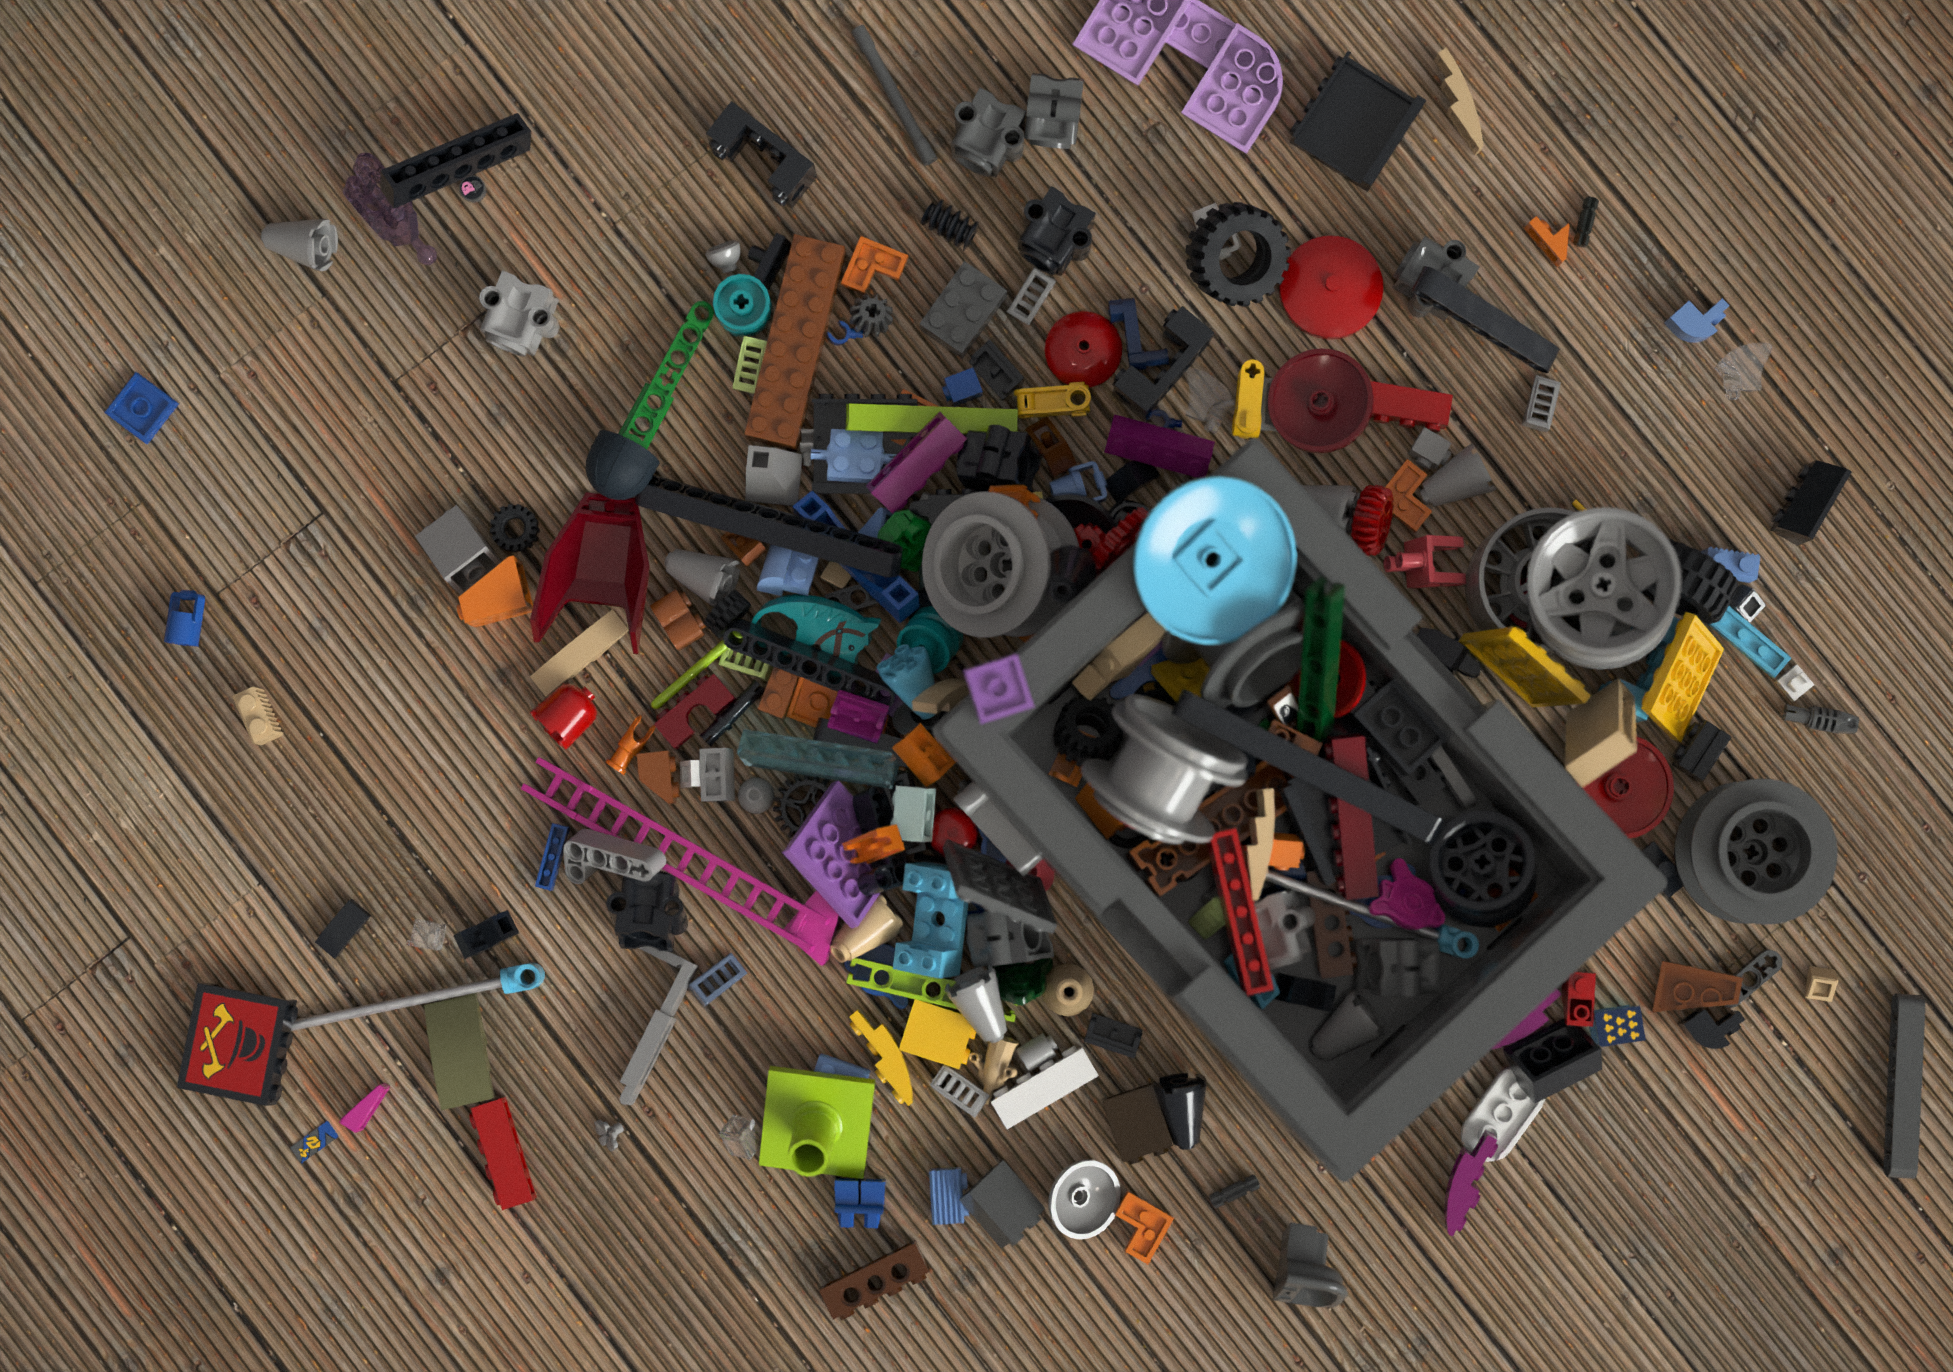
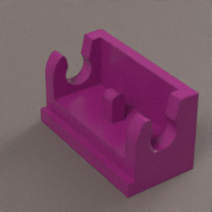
(858, 716)

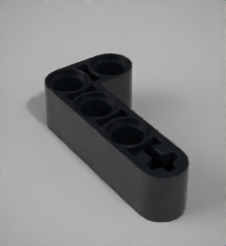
(874, 813)

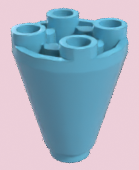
(908, 674)

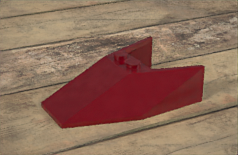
(595, 561)

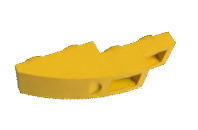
(892, 1065)

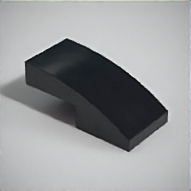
(343, 928)

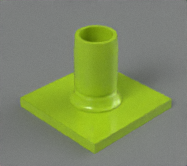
(816, 1122)

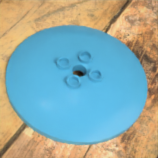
(1252, 565)

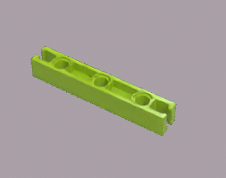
(914, 418)
(907, 984)

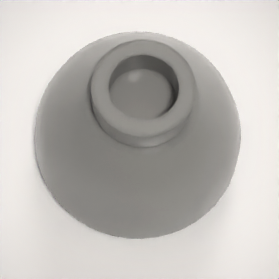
(724, 255)
(756, 795)

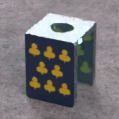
(1617, 1025)

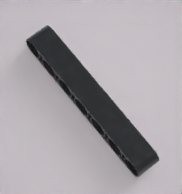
(1485, 319)
(797, 663)

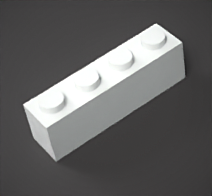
(1044, 1087)

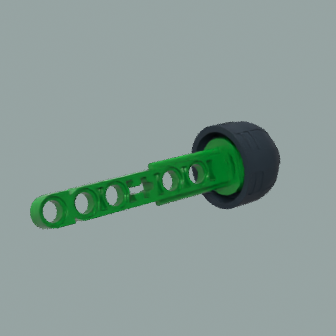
(620, 462)

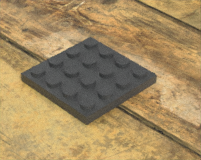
(999, 887)

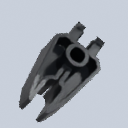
(1450, 652)

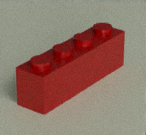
(1411, 406)
(503, 1153)

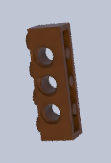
(1329, 965)
(842, 1307)

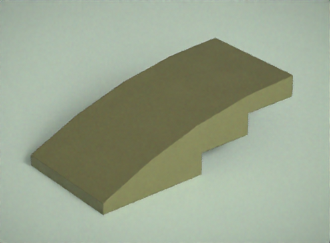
(458, 1051)

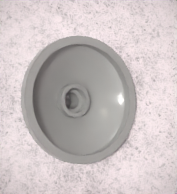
(1095, 1201)

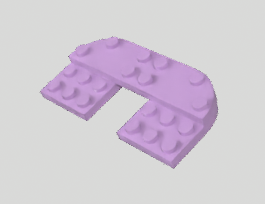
(1242, 68)

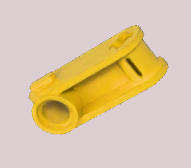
(1052, 401)
(1248, 401)

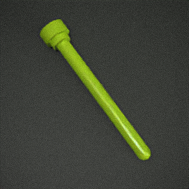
(691, 673)

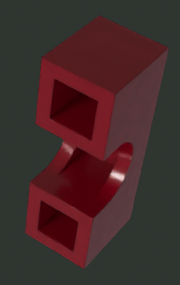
(675, 722)

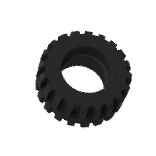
(1267, 264)
(1705, 585)

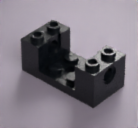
(737, 127)
(1190, 338)

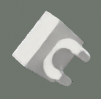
(1794, 683)
(690, 773)

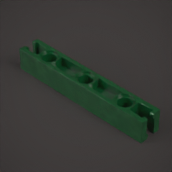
(1320, 658)

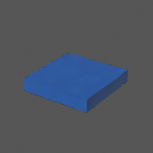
(141, 408)

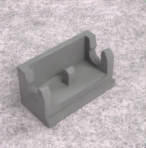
(717, 774)

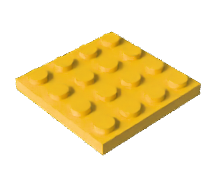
(1525, 667)
(1682, 677)

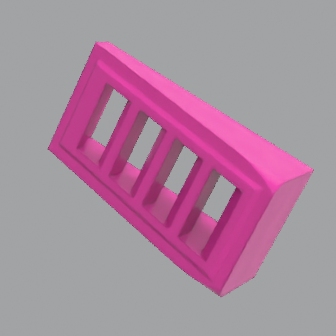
(360, 1114)

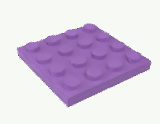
(822, 859)

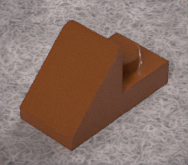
(744, 548)

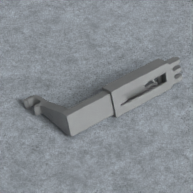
(658, 1027)

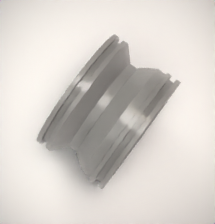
(1624, 581)

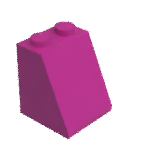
(816, 932)

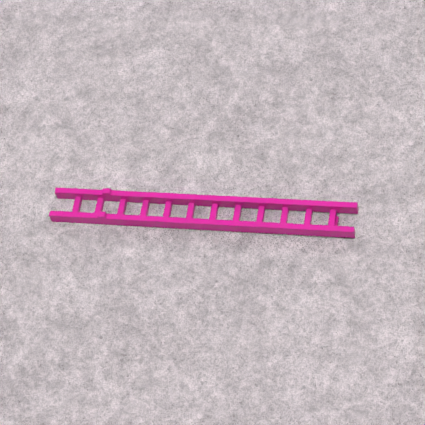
(799, 922)

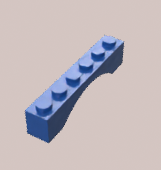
(889, 592)

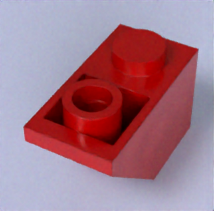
(1579, 999)

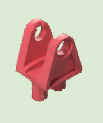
(1418, 562)

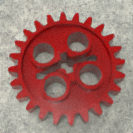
(1119, 540)

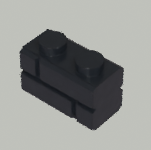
(1700, 750)

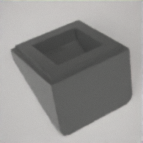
(1747, 603)

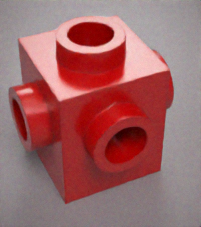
(1091, 533)

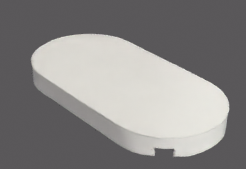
(1502, 1111)

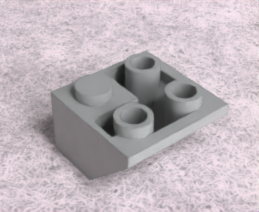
(773, 476)

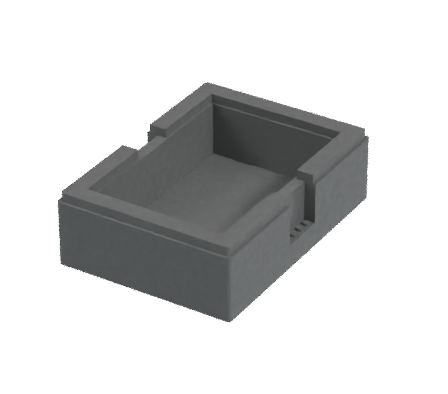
(1356, 1103)

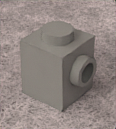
(1430, 449)

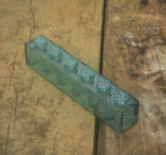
(818, 758)

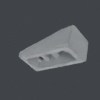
(1039, 301)
(1535, 423)
(945, 1091)

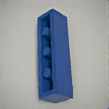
(552, 857)

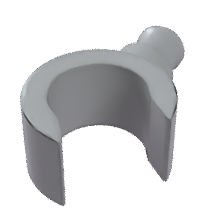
(806, 445)

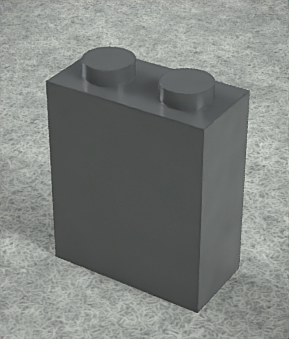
(1002, 1205)

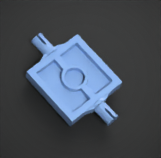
(853, 455)

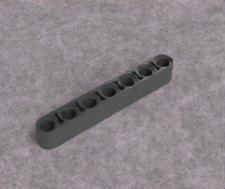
(1904, 1086)

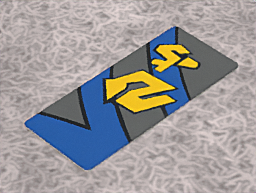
(314, 1142)

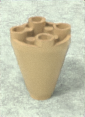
(874, 930)
(1068, 976)

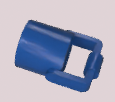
(184, 627)

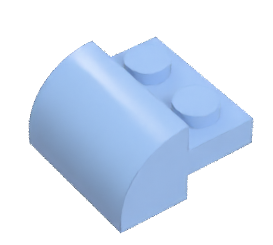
(787, 572)

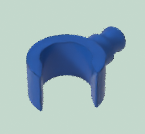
(849, 334)

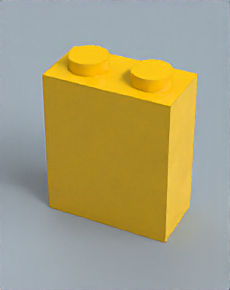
(937, 1034)

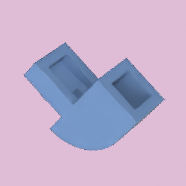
(1692, 325)

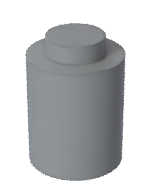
(1037, 1051)

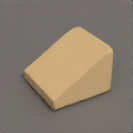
(836, 575)
(1821, 983)

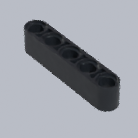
(827, 734)

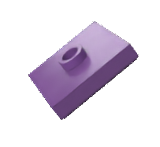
(998, 688)

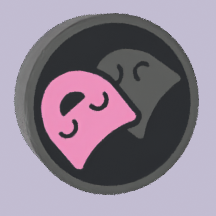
(473, 189)

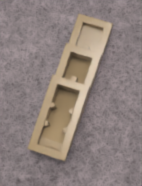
(1463, 110)
(580, 652)
(942, 696)
(1258, 854)

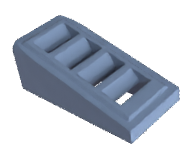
(701, 996)

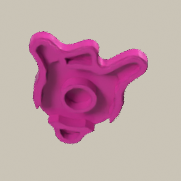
(1407, 900)

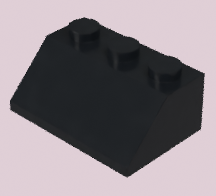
(1809, 501)
(1553, 1059)

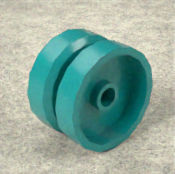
(742, 290)
(930, 631)

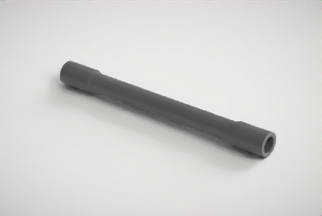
(920, 143)

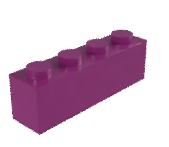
(1159, 446)
(916, 463)

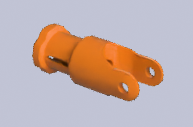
(628, 747)

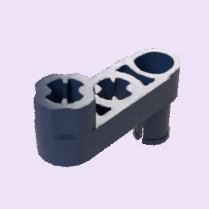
(1125, 311)

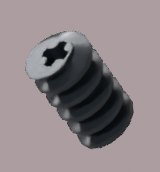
(950, 224)

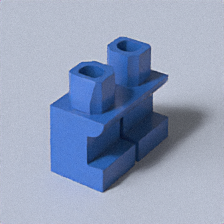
(848, 1200)

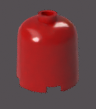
(566, 713)
(955, 826)

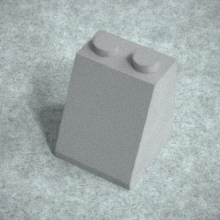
(458, 549)

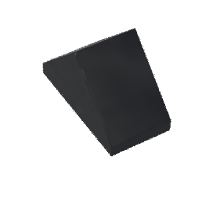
(1130, 479)

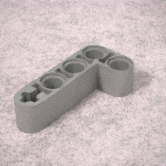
(997, 828)
(595, 850)

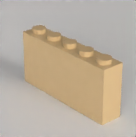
(1600, 733)

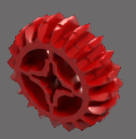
(1372, 519)

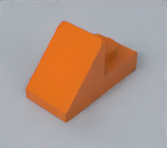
(1552, 245)

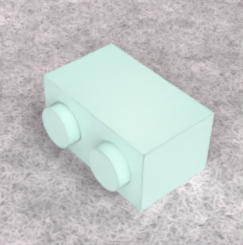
(914, 812)

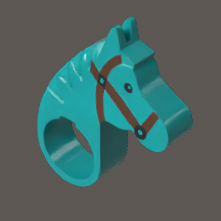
(824, 623)

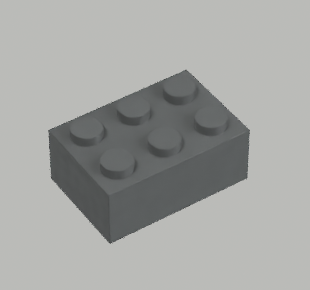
(963, 310)

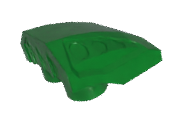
(908, 532)

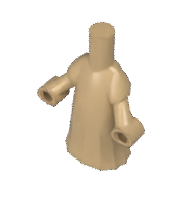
(995, 1068)

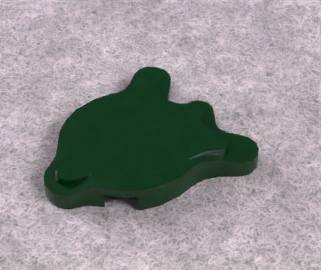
(1021, 981)

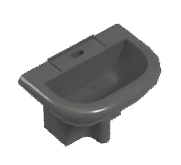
(1302, 1270)

